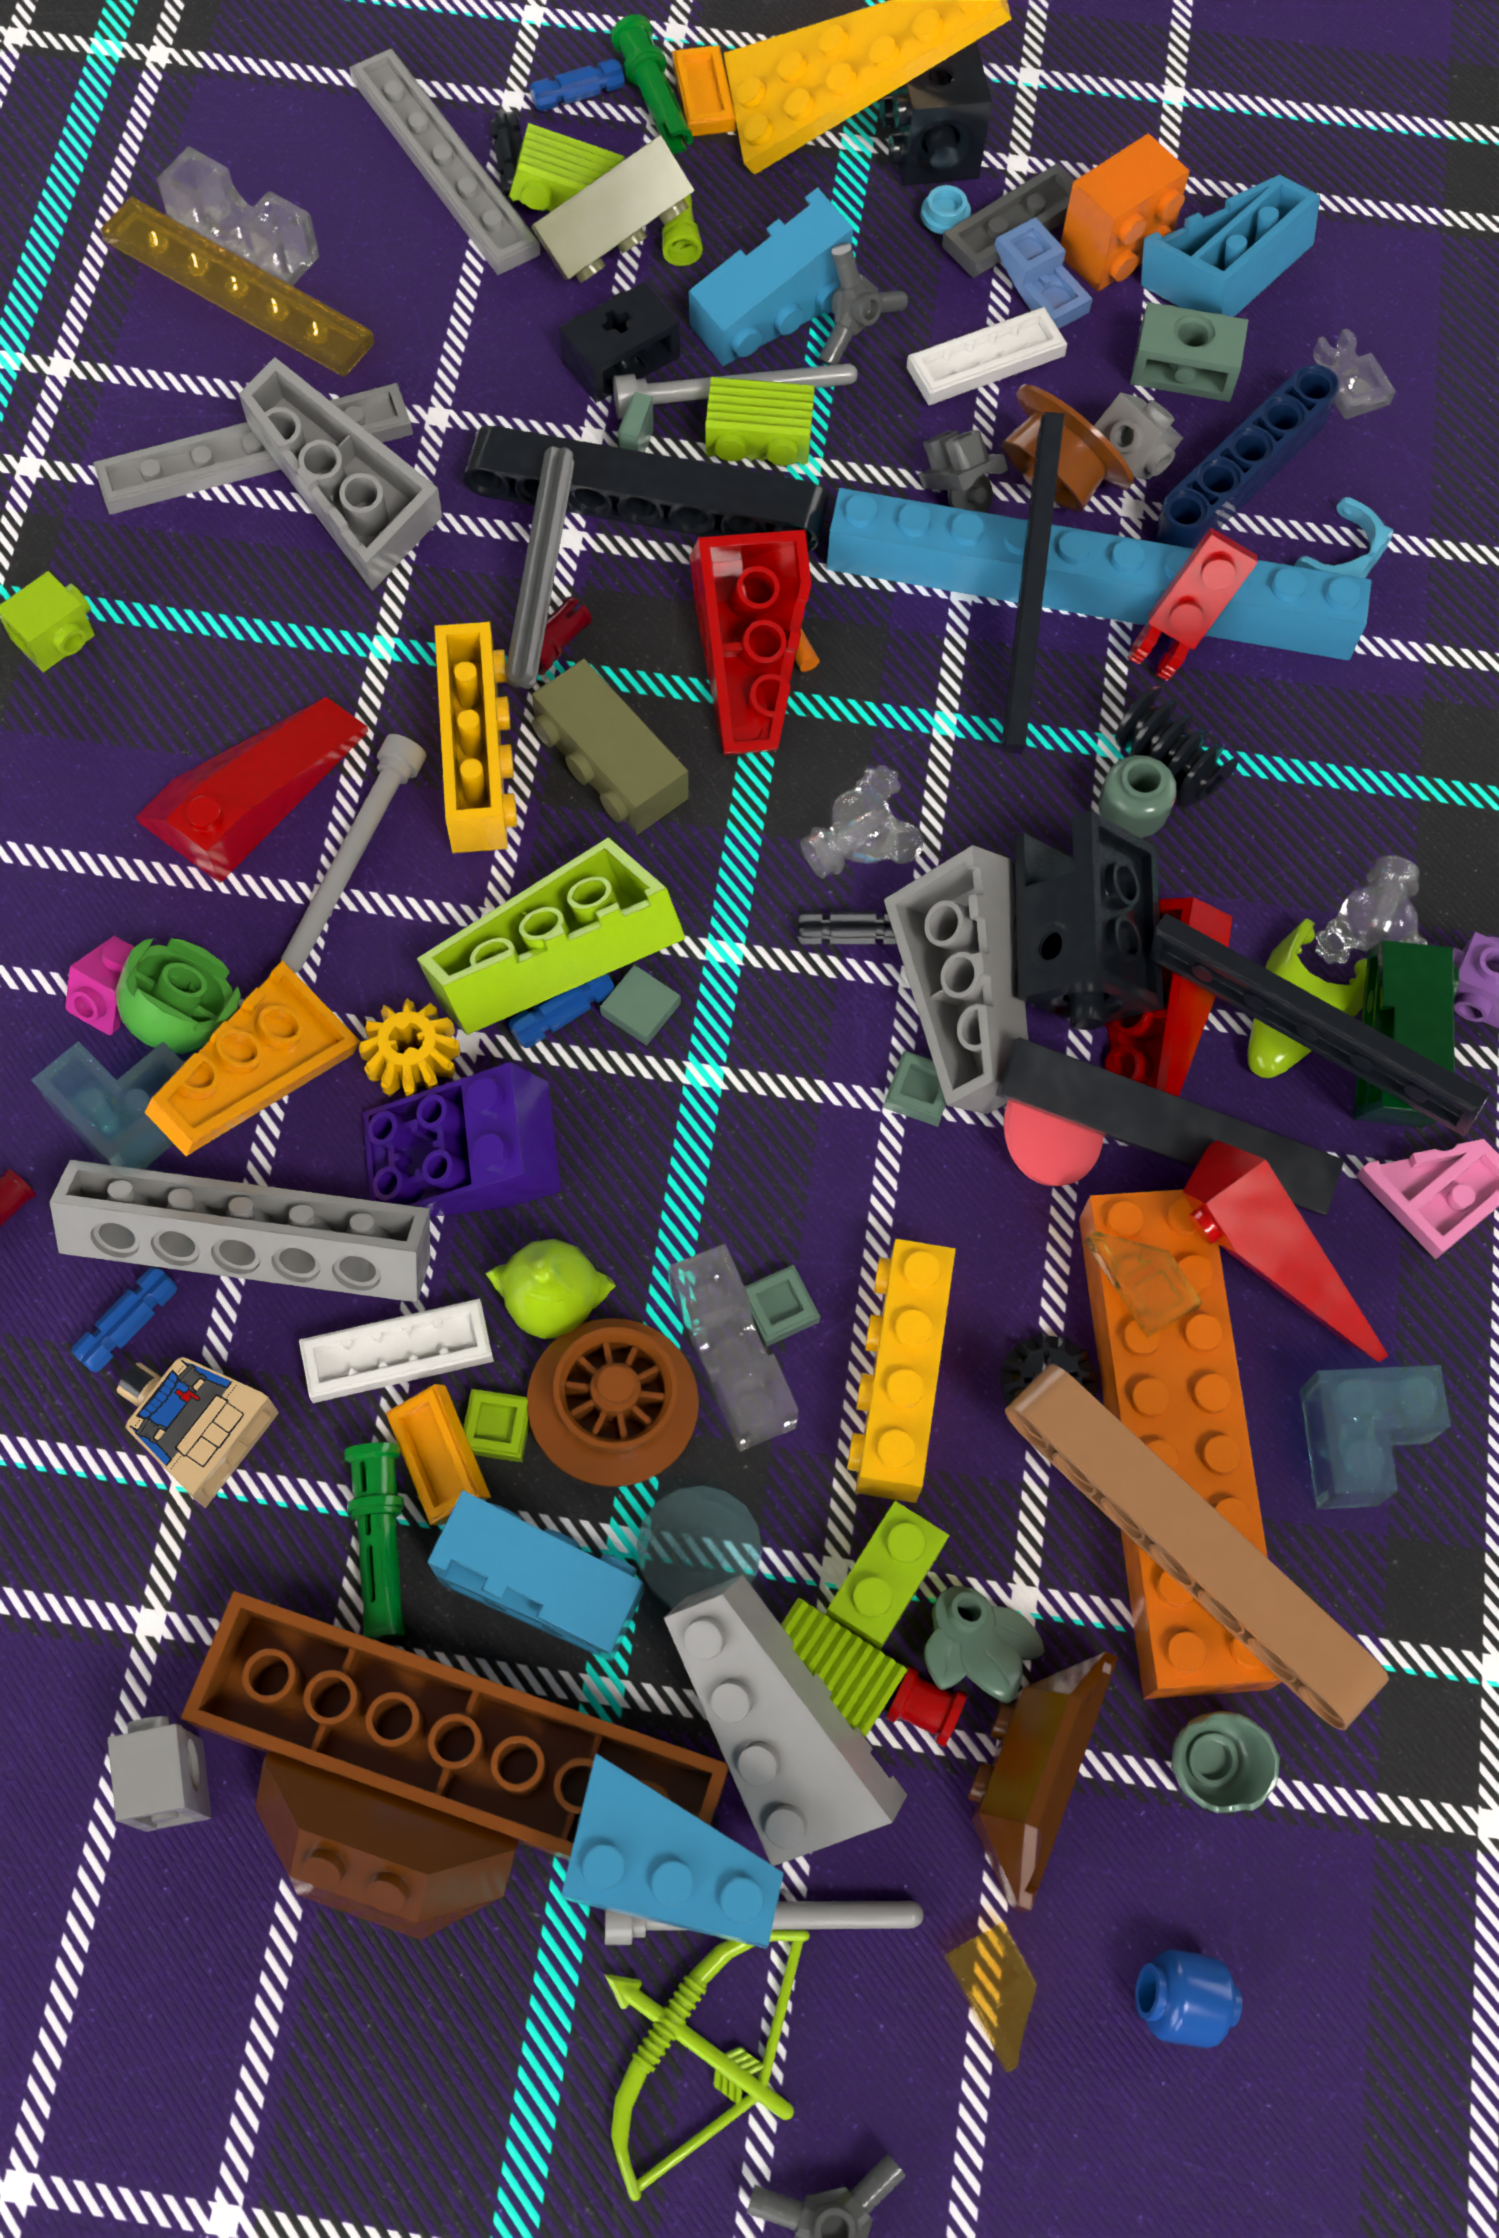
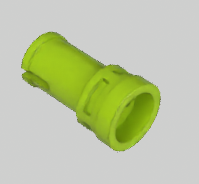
(681, 238)

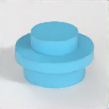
(944, 208)

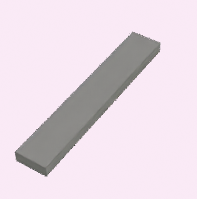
(445, 162)
(228, 454)

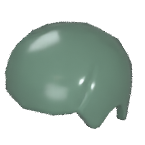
(1225, 1762)

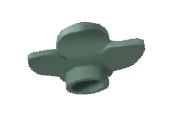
(983, 1650)

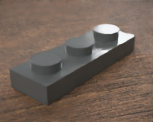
(1041, 197)

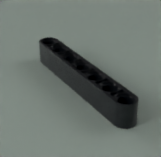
(647, 487)

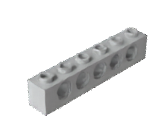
(242, 1230)

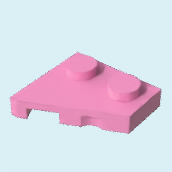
(1438, 1191)

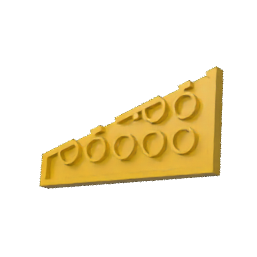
(829, 71)

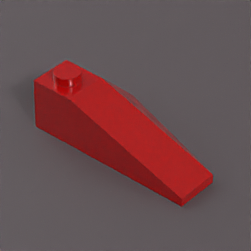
(242, 794)
(1162, 1043)

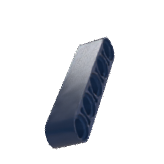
(1248, 457)

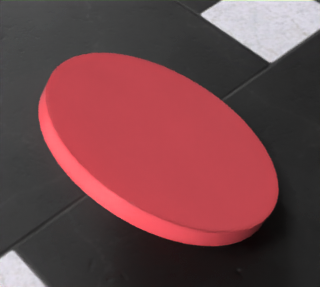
(1048, 1147)

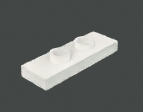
(986, 356)
(395, 1350)

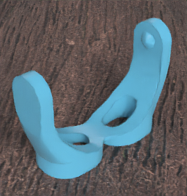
(1377, 534)

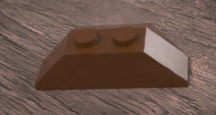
(1034, 1773)
(379, 1851)

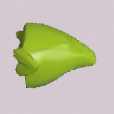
(550, 1287)

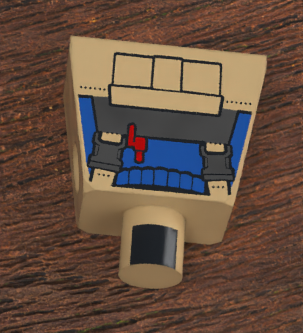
(195, 1422)

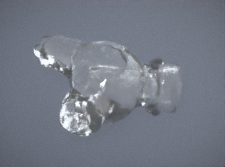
(863, 828)
(1375, 912)

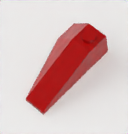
(750, 624)
(1254, 1220)

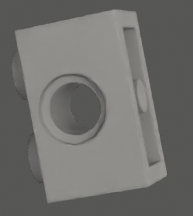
(158, 1775)

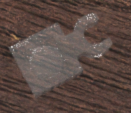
(1361, 378)

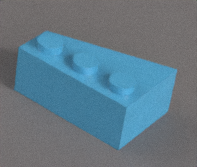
(1234, 253)
(773, 286)
(536, 1576)

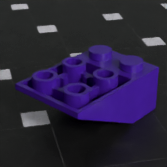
(465, 1144)

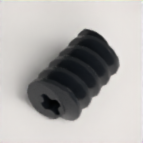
(1155, 735)

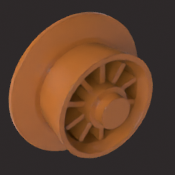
(1084, 452)
(612, 1402)

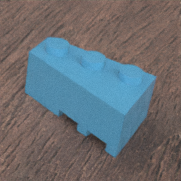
(666, 1865)

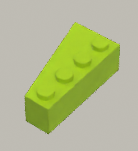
(552, 938)

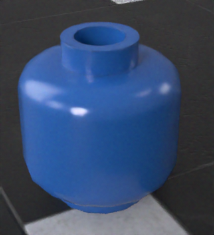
(1188, 1998)

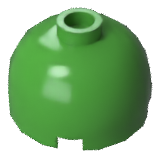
(174, 995)

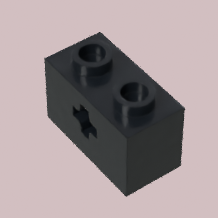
(620, 338)

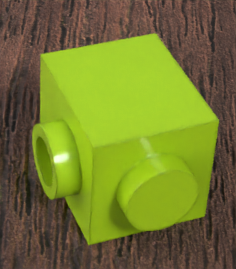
(47, 620)

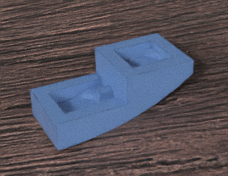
(1036, 269)

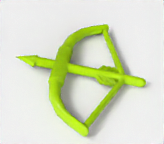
(731, 2069)

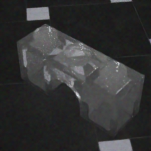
(269, 235)
(727, 1343)

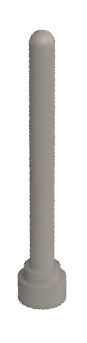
(698, 389)
(398, 762)
(792, 1915)

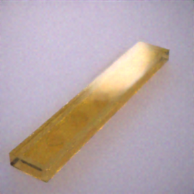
(238, 286)

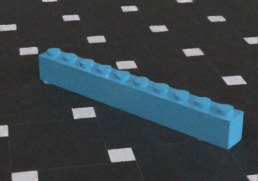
(1087, 572)

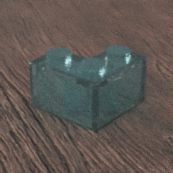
(107, 1110)
(1357, 1418)

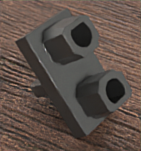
(959, 467)

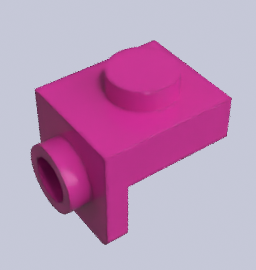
(94, 985)

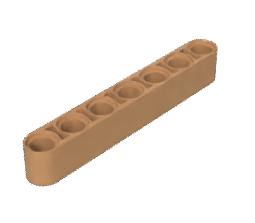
(1198, 1547)

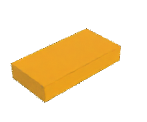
(703, 90)
(436, 1452)

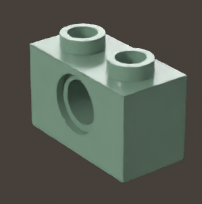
(1189, 351)

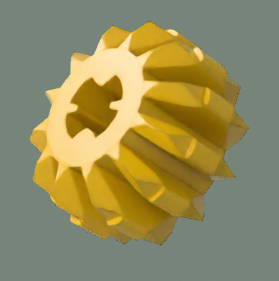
(405, 1032)

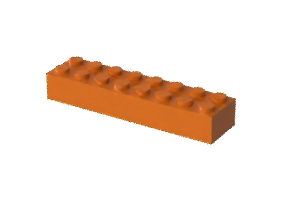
(1188, 1407)

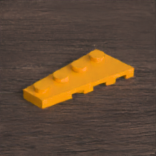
(251, 1061)

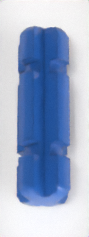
(577, 85)
(558, 1011)
(124, 1319)

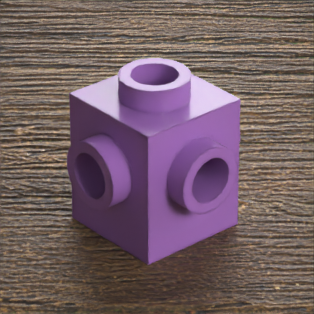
(1478, 980)

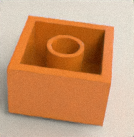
(1119, 207)

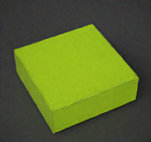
(497, 1425)

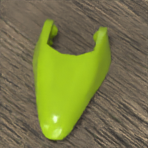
(1273, 1052)

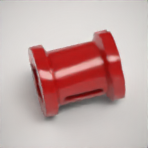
(927, 1706)

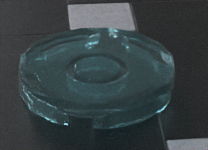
(696, 1543)

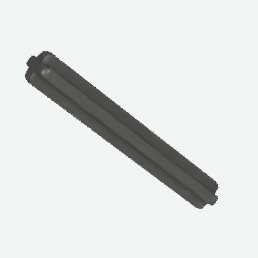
(539, 568)

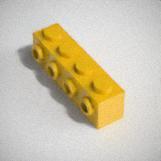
(471, 738)
(905, 1371)

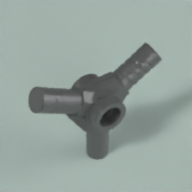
(855, 304)
(830, 2212)

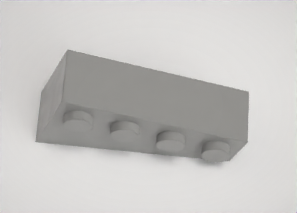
(347, 477)
(961, 969)
(782, 1737)

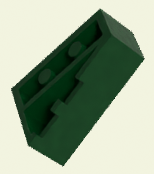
(1412, 1002)

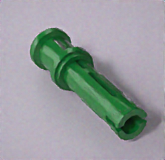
(646, 68)
(375, 1510)

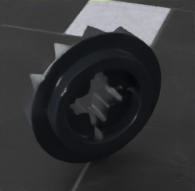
(1027, 1362)

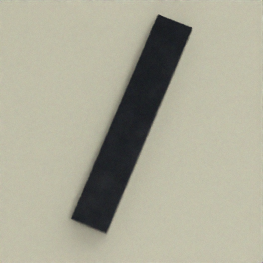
(1032, 582)
(1317, 1025)
(1158, 1120)

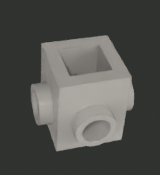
(1140, 434)

